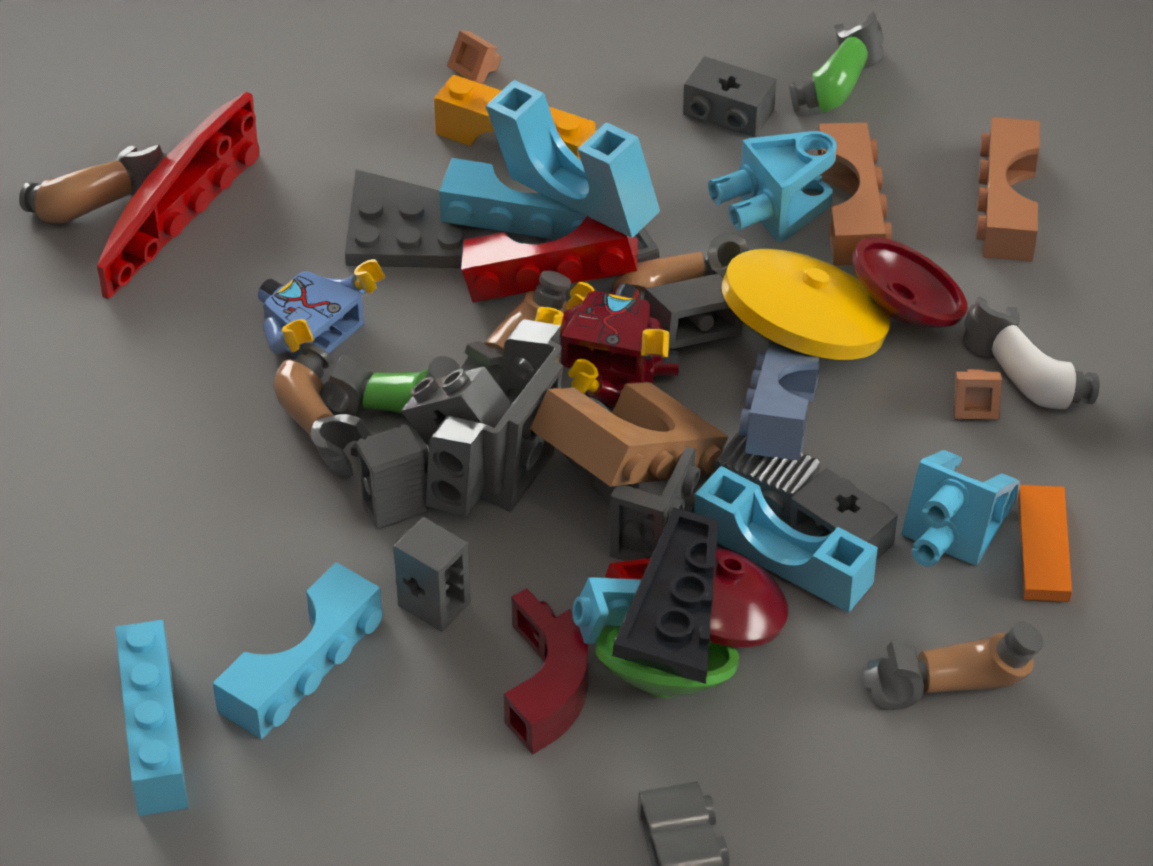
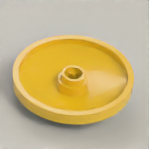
(804, 304)

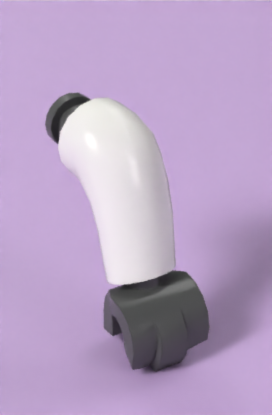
(1035, 374)

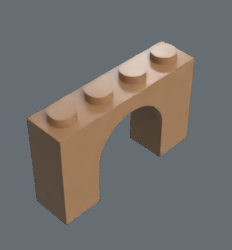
(632, 443)

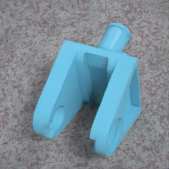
(772, 182)
(954, 511)

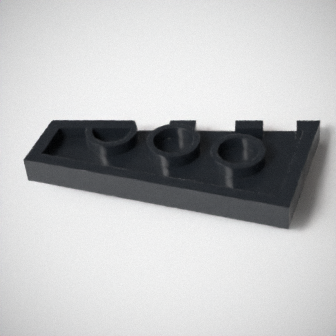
(673, 604)

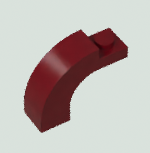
(552, 698)

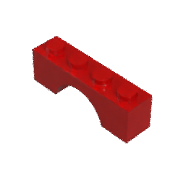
(501, 267)

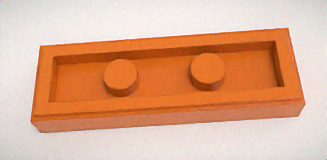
(1044, 543)

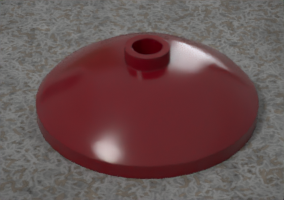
(908, 284)
(746, 603)

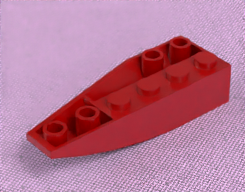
(180, 190)

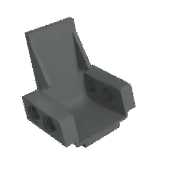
(487, 462)

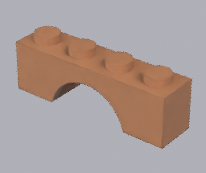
(857, 175)
(1008, 218)

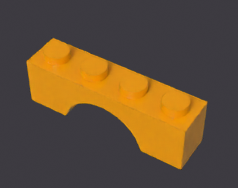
(464, 116)

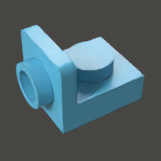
(602, 603)

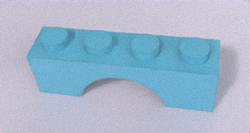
(478, 199)
(829, 566)
(264, 688)
(150, 718)

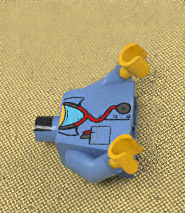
(316, 308)

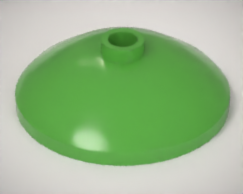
(721, 666)

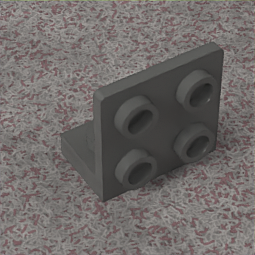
(640, 516)

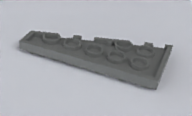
(404, 228)

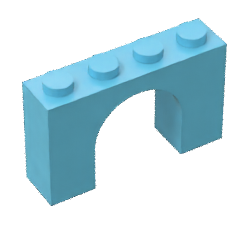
(607, 182)

